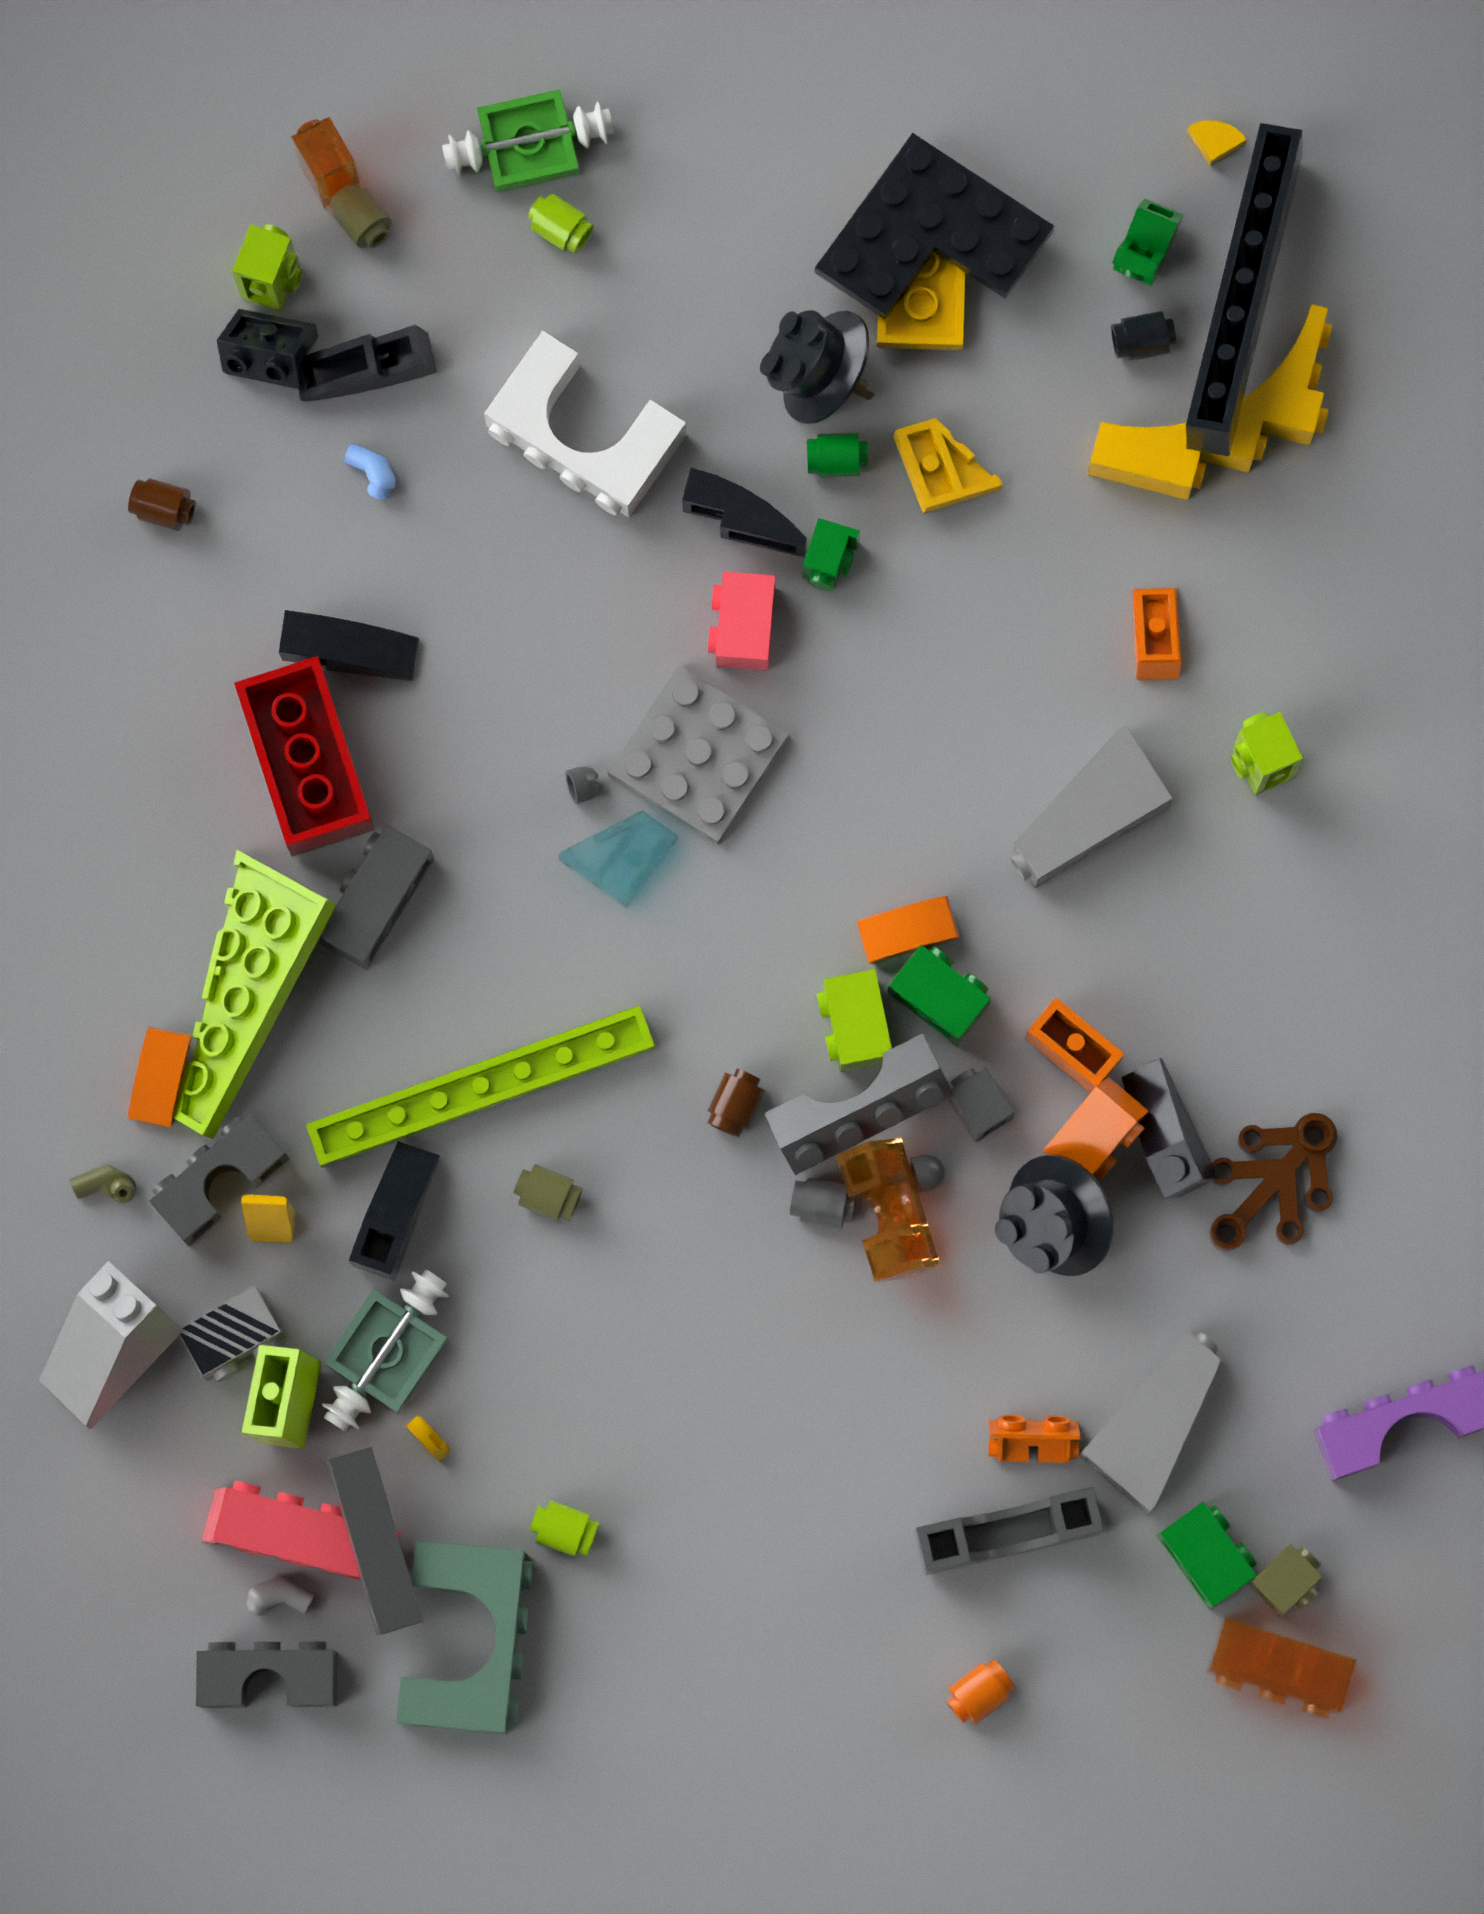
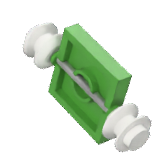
(528, 140)

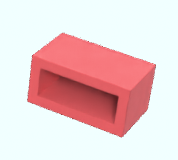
(745, 620)

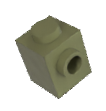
(1288, 1580)

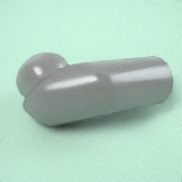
(278, 1591)

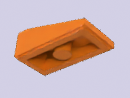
(1156, 634)

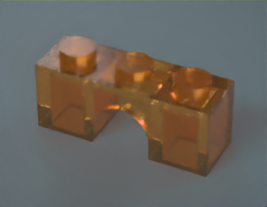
(885, 1179)

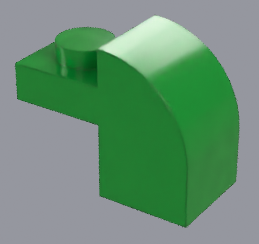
(1147, 242)

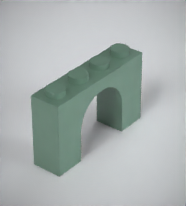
(485, 1698)

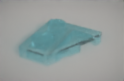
(621, 855)

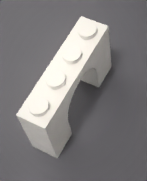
(616, 475)

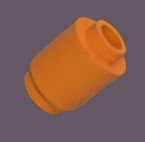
(980, 1692)

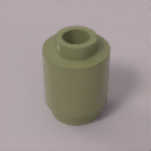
(361, 216)
(547, 1193)

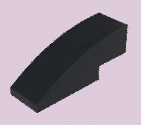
(367, 364)
(742, 514)
(348, 646)

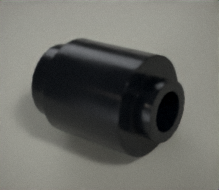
(1143, 336)

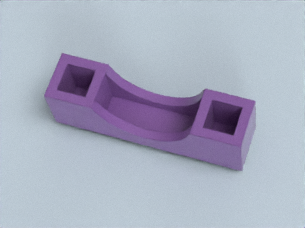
(1355, 1441)

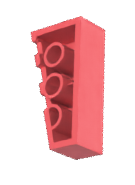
(281, 1529)

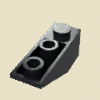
(394, 1211)

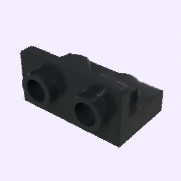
(265, 347)

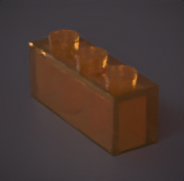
(1280, 1668)

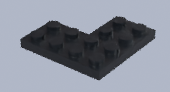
(928, 207)

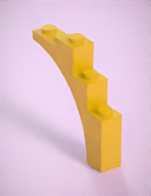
(1279, 408)

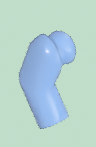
(377, 470)

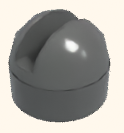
(580, 783)
(927, 1172)

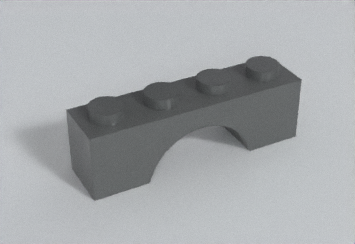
(819, 1130)
(1009, 1531)

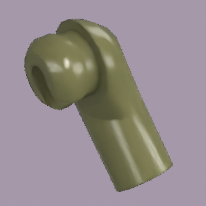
(106, 1180)

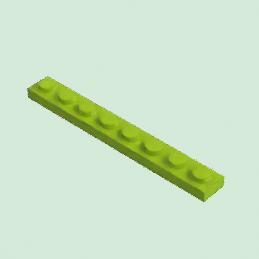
(480, 1086)

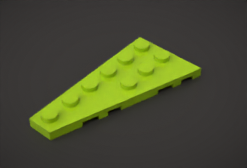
(249, 977)

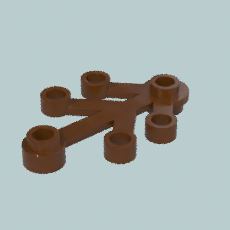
(1278, 1176)

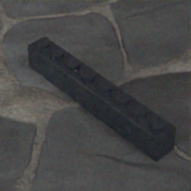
(1244, 290)

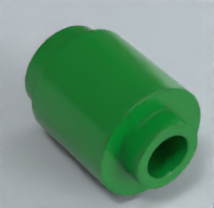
(837, 455)

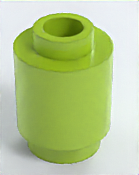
(560, 223)
(564, 1528)

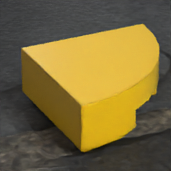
(1215, 139)
(428, 1438)

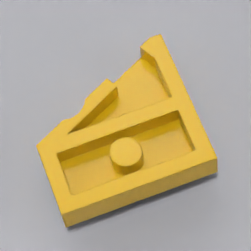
(940, 467)

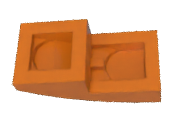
(907, 928)
(159, 1076)

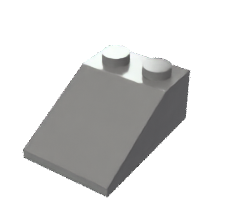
(105, 1345)

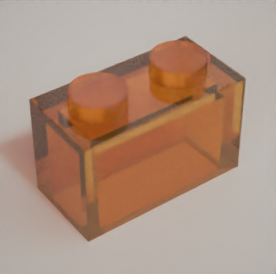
(324, 159)

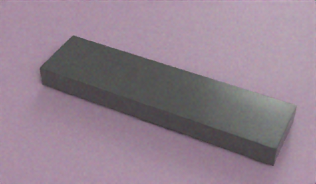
(374, 1541)

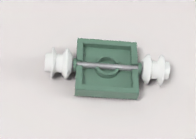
(385, 1350)

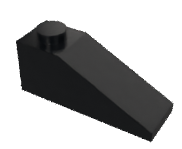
(1169, 1135)

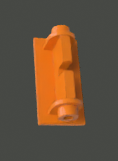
(1016, 1435)

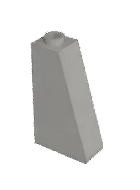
(1094, 809)
(1150, 1428)

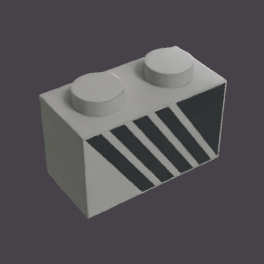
(231, 1334)

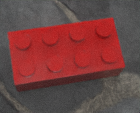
(304, 756)

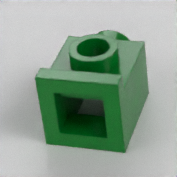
(829, 554)

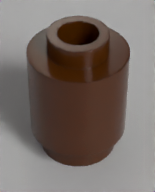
(161, 504)
(735, 1102)

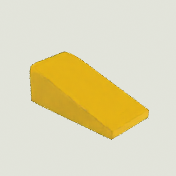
(269, 1218)

